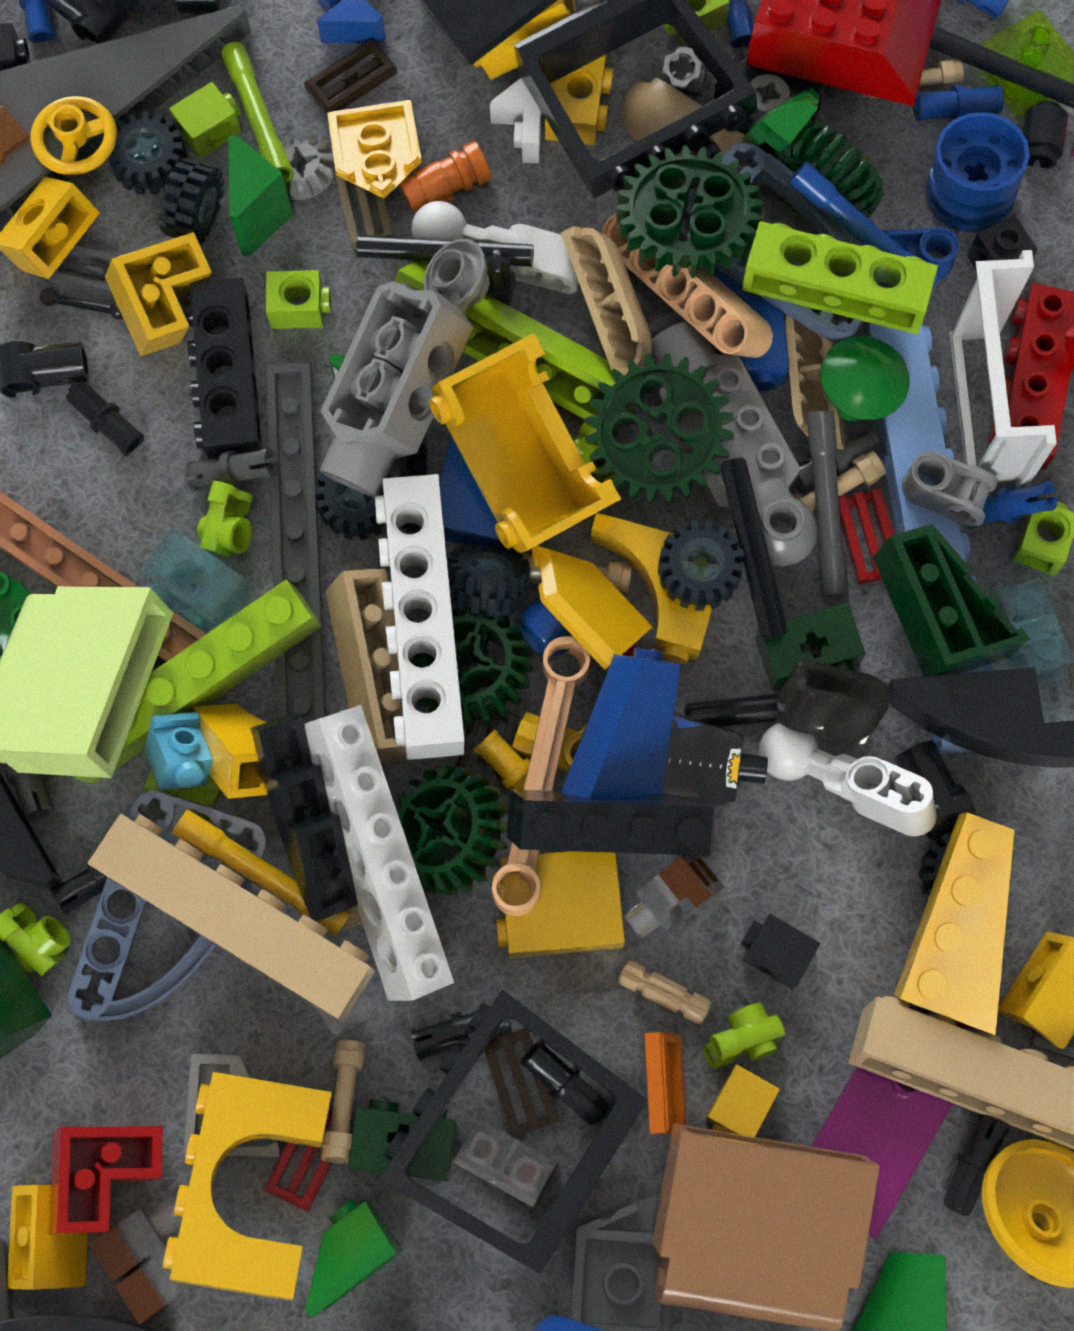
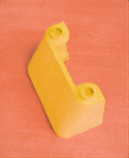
(519, 446)

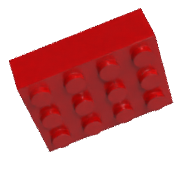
(847, 43)

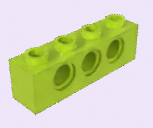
(851, 296)

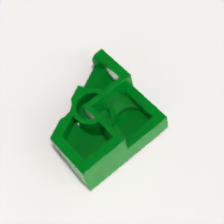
(784, 121)
(907, 1295)

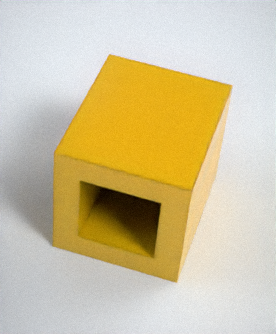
(742, 1103)

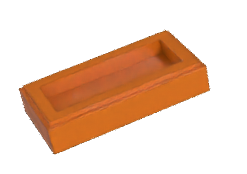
(665, 1081)

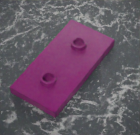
(887, 1125)

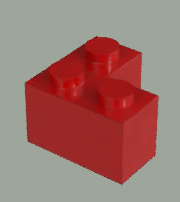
(86, 1164)

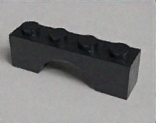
(615, 826)

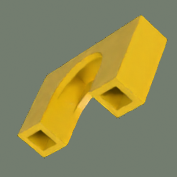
(207, 1249)

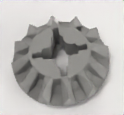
(318, 170)

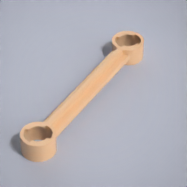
(544, 763)

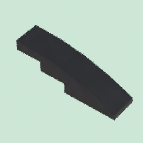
(303, 817)

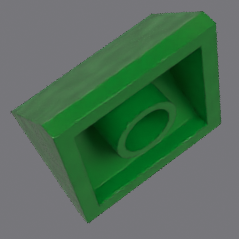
(256, 196)

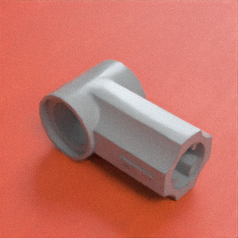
(683, 70)

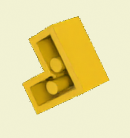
(148, 289)

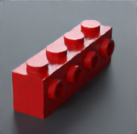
(1039, 360)

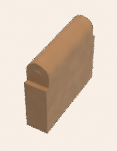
(762, 1227)

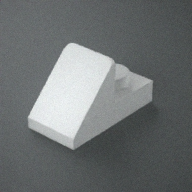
(518, 108)

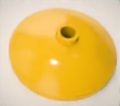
(1027, 1185)

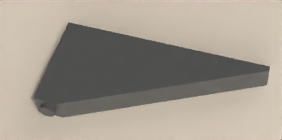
(121, 74)

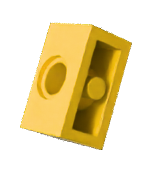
(586, 113)
(47, 227)

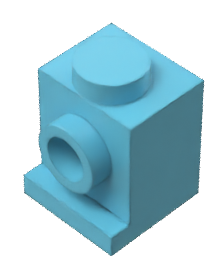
(178, 751)

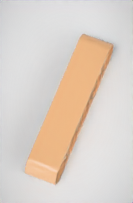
(696, 301)

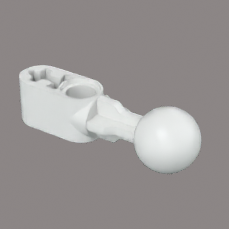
(551, 260)
(899, 802)

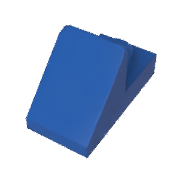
(350, 22)

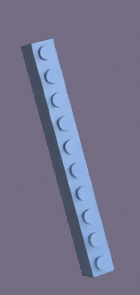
(907, 434)

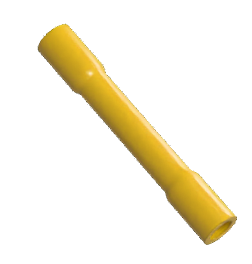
(215, 843)

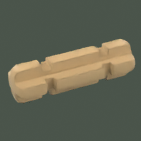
(664, 992)

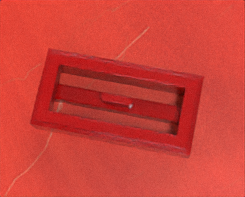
(860, 501)
(290, 1194)

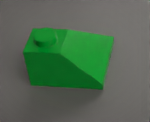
(349, 1254)

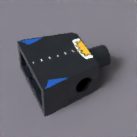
(708, 762)

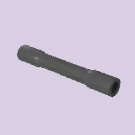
(823, 451)

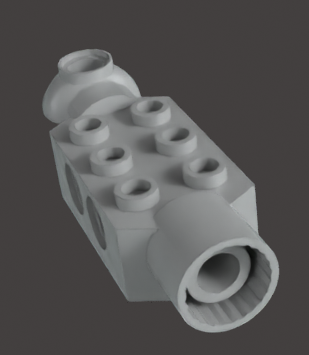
(394, 361)
(756, 440)

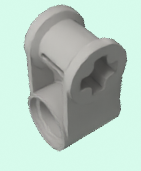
(952, 487)

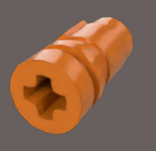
(446, 177)

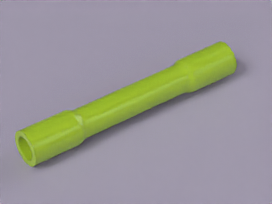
(243, 77)

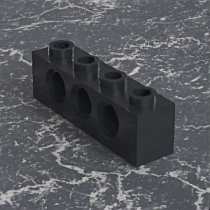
(211, 306)

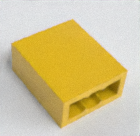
(575, 908)

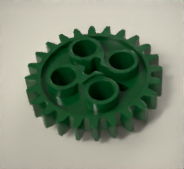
(660, 196)
(684, 396)

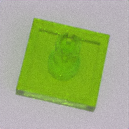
(1037, 45)

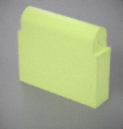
(77, 677)

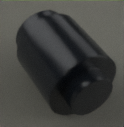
(1046, 133)

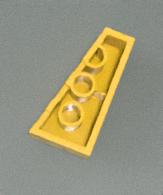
(962, 931)

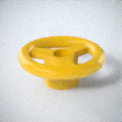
(65, 116)

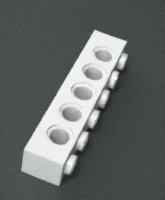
(419, 502)
(379, 858)

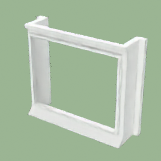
(1015, 451)

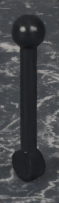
(49, 297)

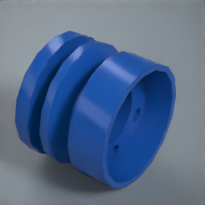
(976, 171)

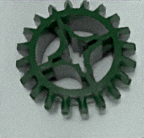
(838, 162)
(502, 680)
(470, 816)

